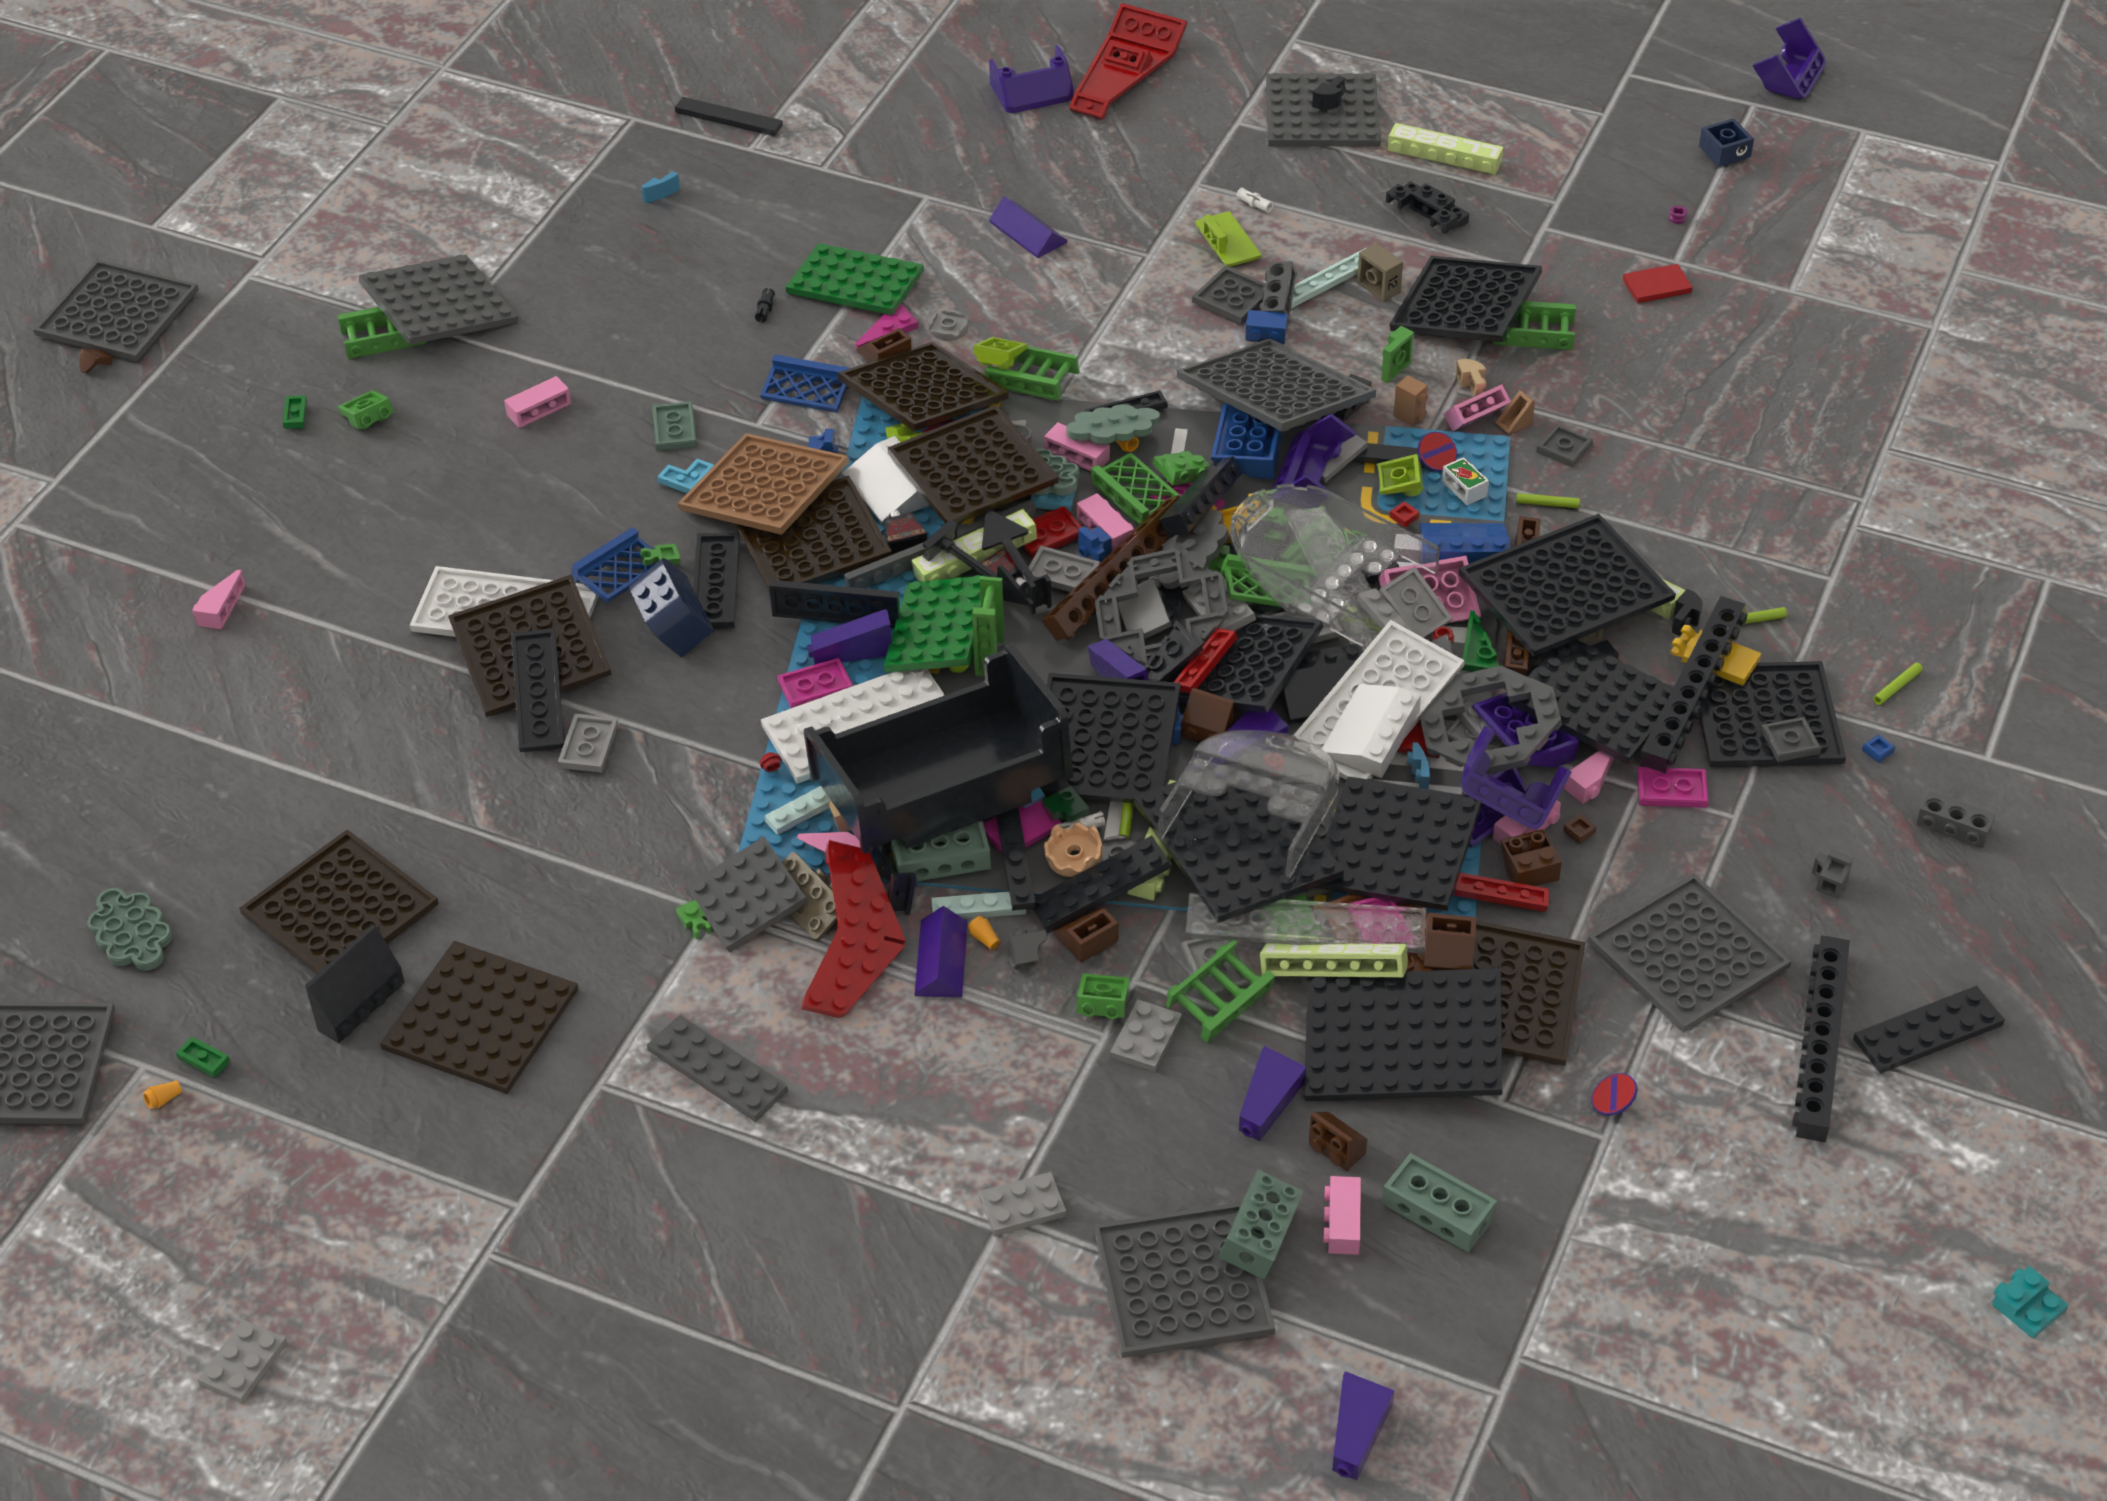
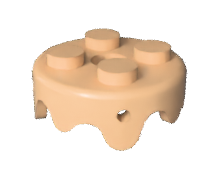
(1065, 841)

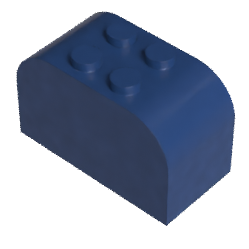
(671, 607)

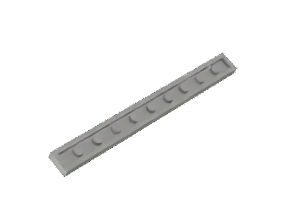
(1382, 613)

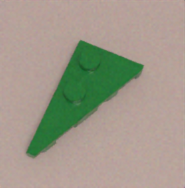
(1478, 648)

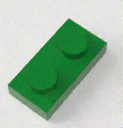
(295, 412)
(203, 1057)

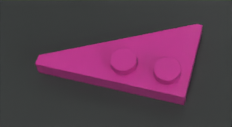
(889, 323)

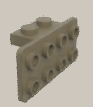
(820, 911)

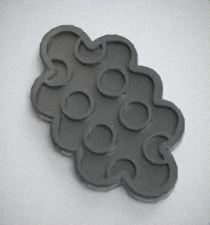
(1200, 544)

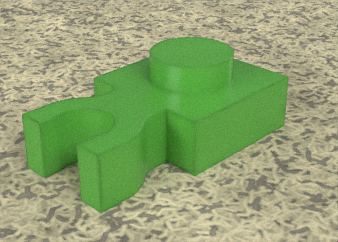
(666, 551)
(693, 916)

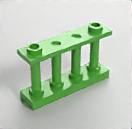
(369, 320)
(1543, 338)
(1036, 384)
(988, 621)
(1226, 1011)

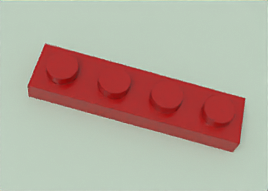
(1206, 660)
(1502, 892)

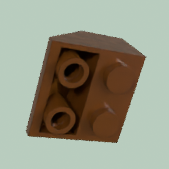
(885, 345)
(1531, 859)
(1089, 933)
(1449, 942)
(1336, 1140)

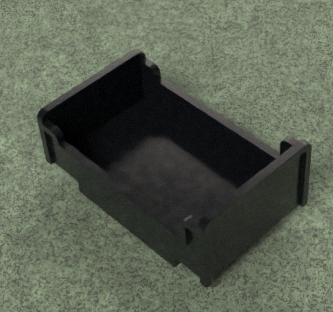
(946, 757)

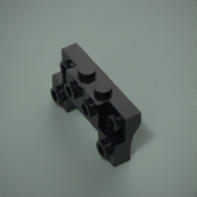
(1429, 203)

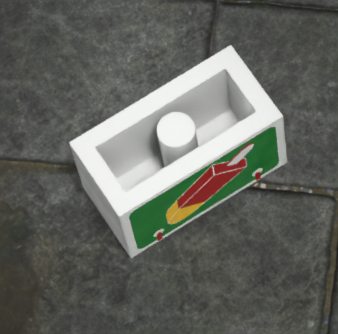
(1465, 481)

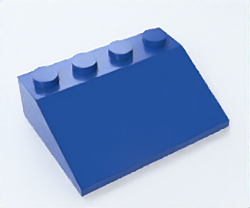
(1250, 442)
(1466, 539)

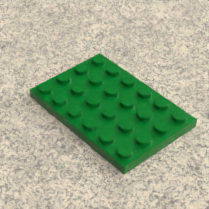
(855, 279)
(934, 625)

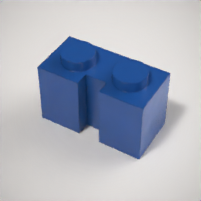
(1266, 325)

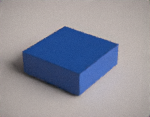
(1878, 748)

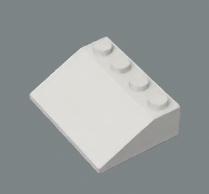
(883, 483)
(1373, 727)

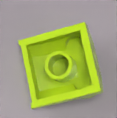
(998, 352)
(1401, 476)

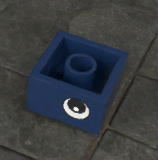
(1726, 142)

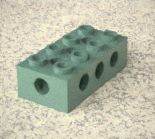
(945, 855)
(1439, 1202)
(1256, 1250)

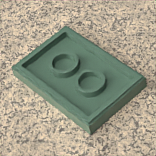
(674, 426)

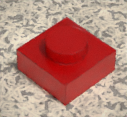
(1404, 514)

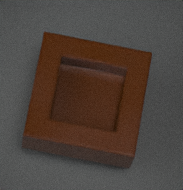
(1579, 828)

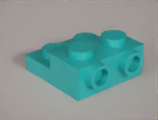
(2029, 1301)

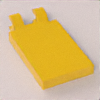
(1736, 666)

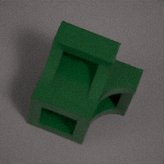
(1065, 805)

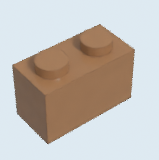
(1410, 400)

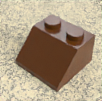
(1206, 715)

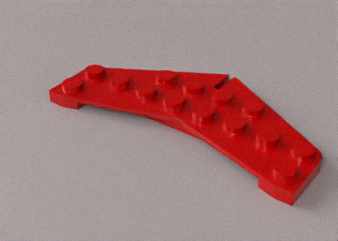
(865, 935)

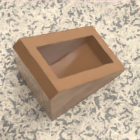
(1517, 414)

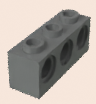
(1279, 287)
(1956, 819)

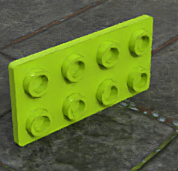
(1228, 239)

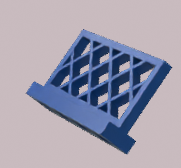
(811, 372)
(607, 556)

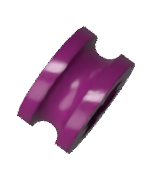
(1678, 214)

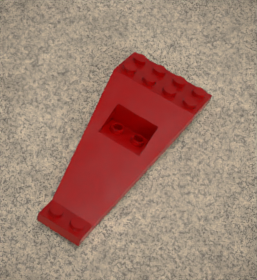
(1134, 35)

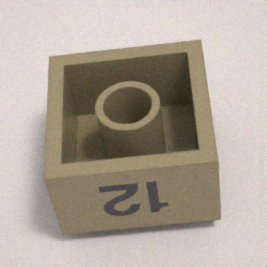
(1380, 272)

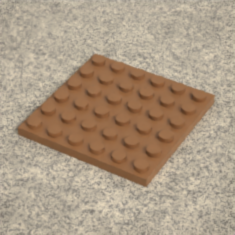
(763, 483)

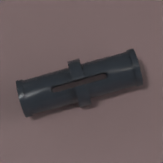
(764, 305)

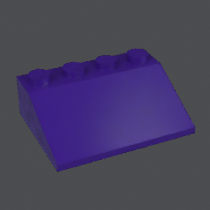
(1504, 720)

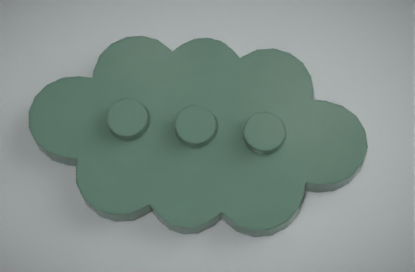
(1112, 424)
(1067, 473)
(129, 929)

